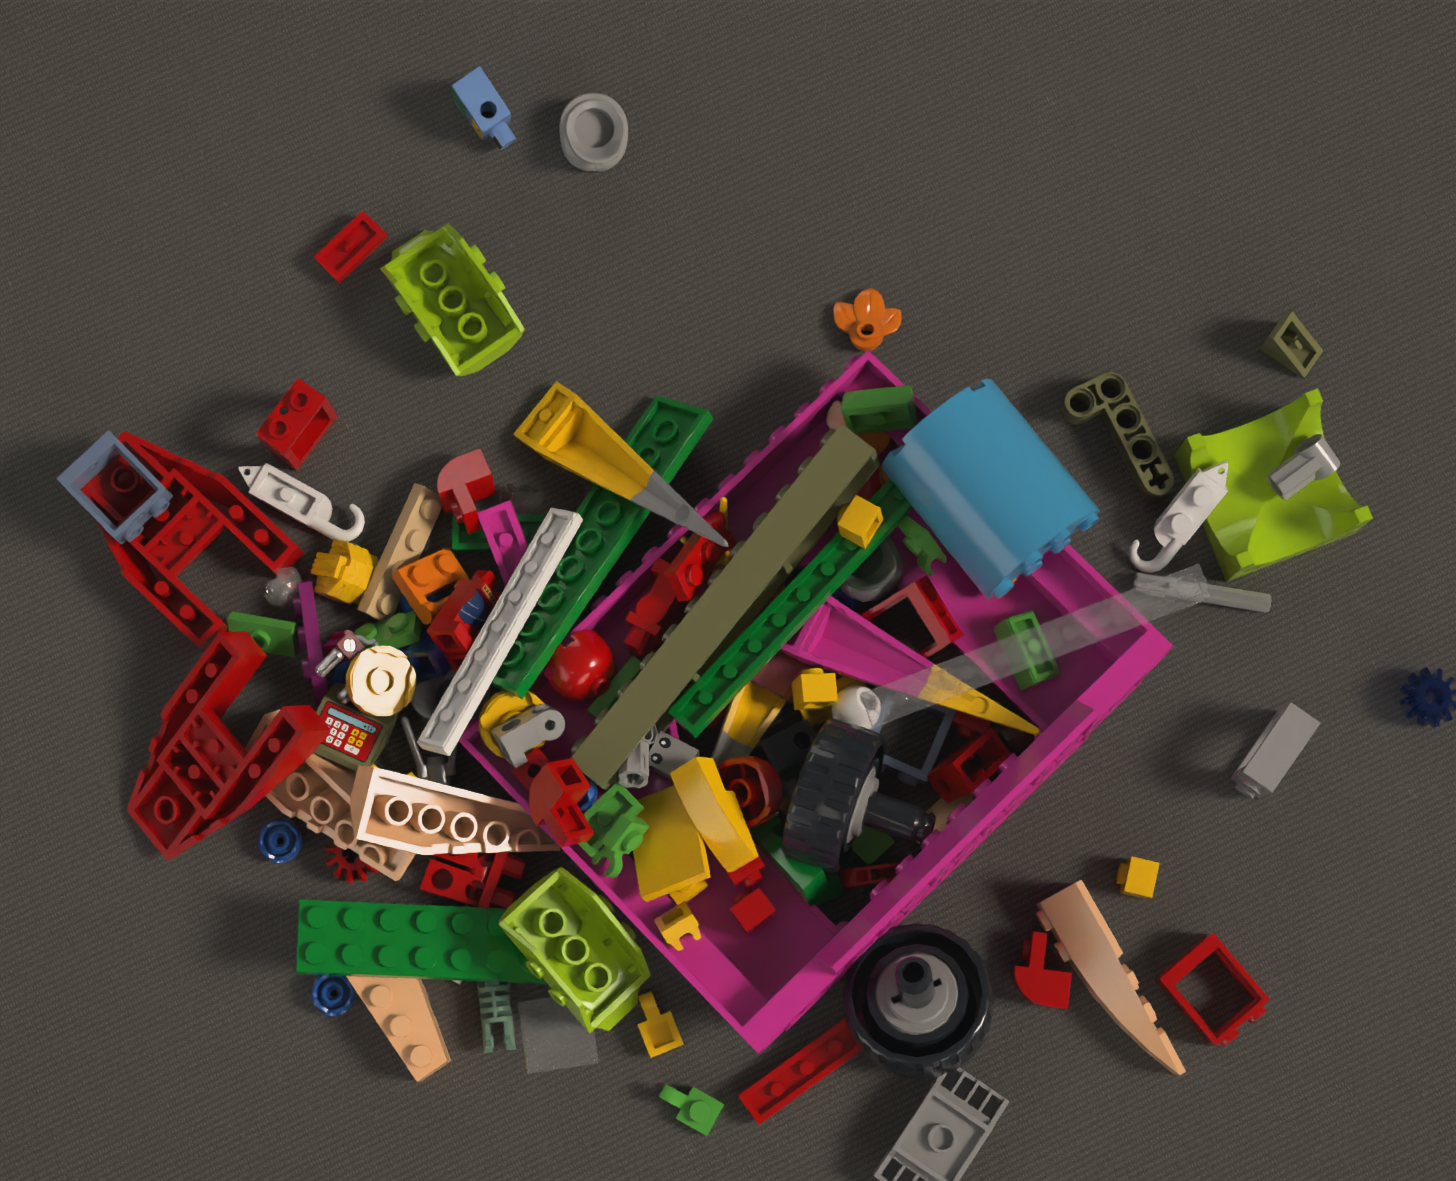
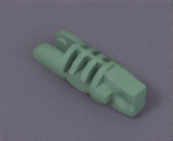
(495, 1008)

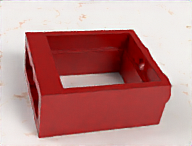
(299, 431)
(931, 610)
(1195, 955)

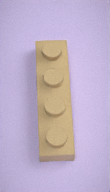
(401, 550)

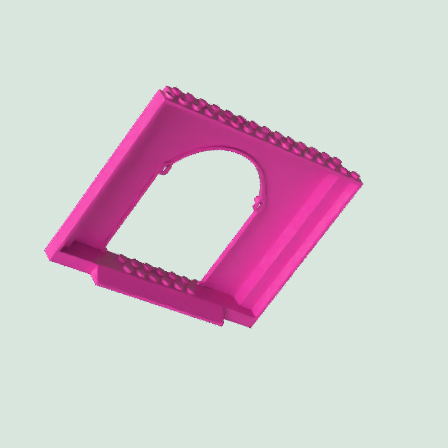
(793, 959)

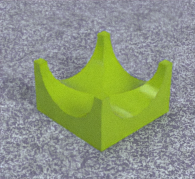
(1251, 522)

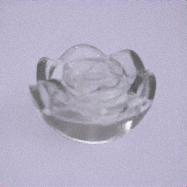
(284, 587)

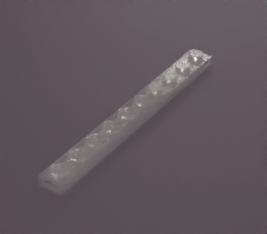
(1036, 645)

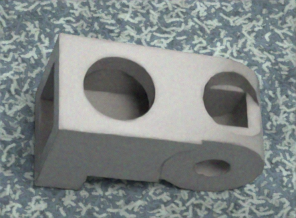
(527, 731)

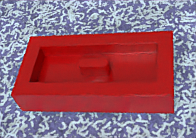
(350, 247)

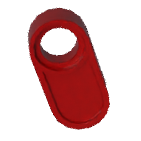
(867, 875)

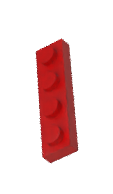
(800, 1072)

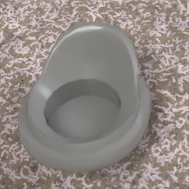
(593, 132)

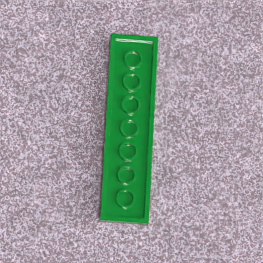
(407, 942)

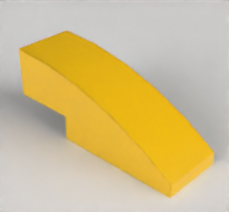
(714, 812)

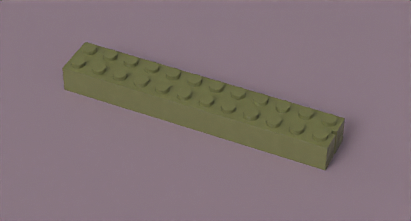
(731, 601)

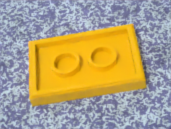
(671, 848)

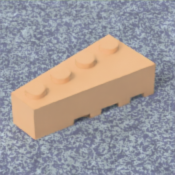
(407, 1021)

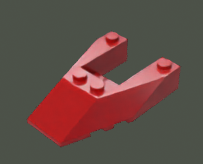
(197, 514)
(198, 768)

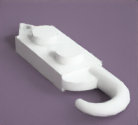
(298, 501)
(1184, 515)

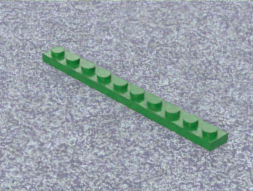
(783, 618)

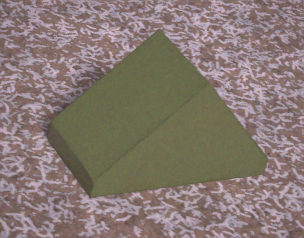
(1292, 345)

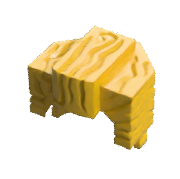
(344, 572)

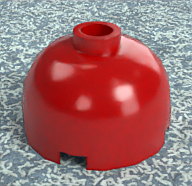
(582, 667)
(755, 787)

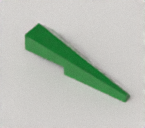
(808, 880)

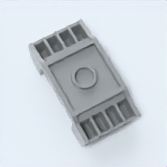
(944, 1131)

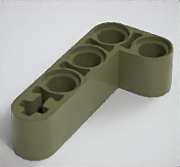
(1123, 438)

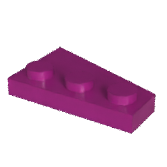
(310, 638)

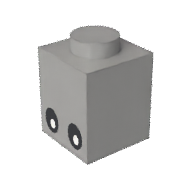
(669, 754)

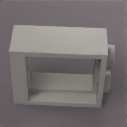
(1274, 751)

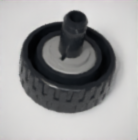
(840, 797)
(920, 1000)

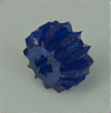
(1417, 691)

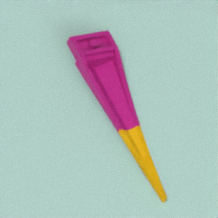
(857, 649)

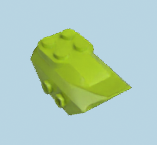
(453, 299)
(578, 949)

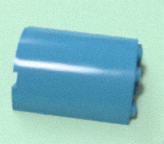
(989, 487)

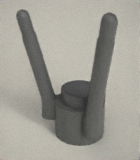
(438, 768)

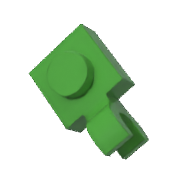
(921, 542)
(621, 839)
(696, 1108)

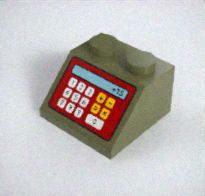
(353, 735)

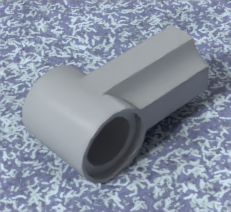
(1311, 462)
(635, 769)

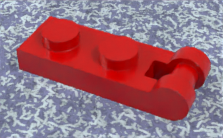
(697, 559)

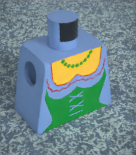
(475, 96)

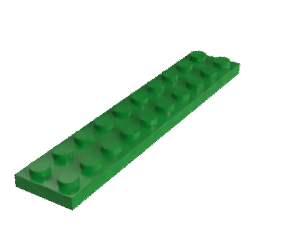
(609, 522)

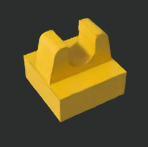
(677, 923)

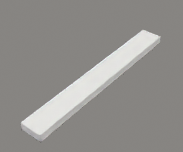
(499, 632)

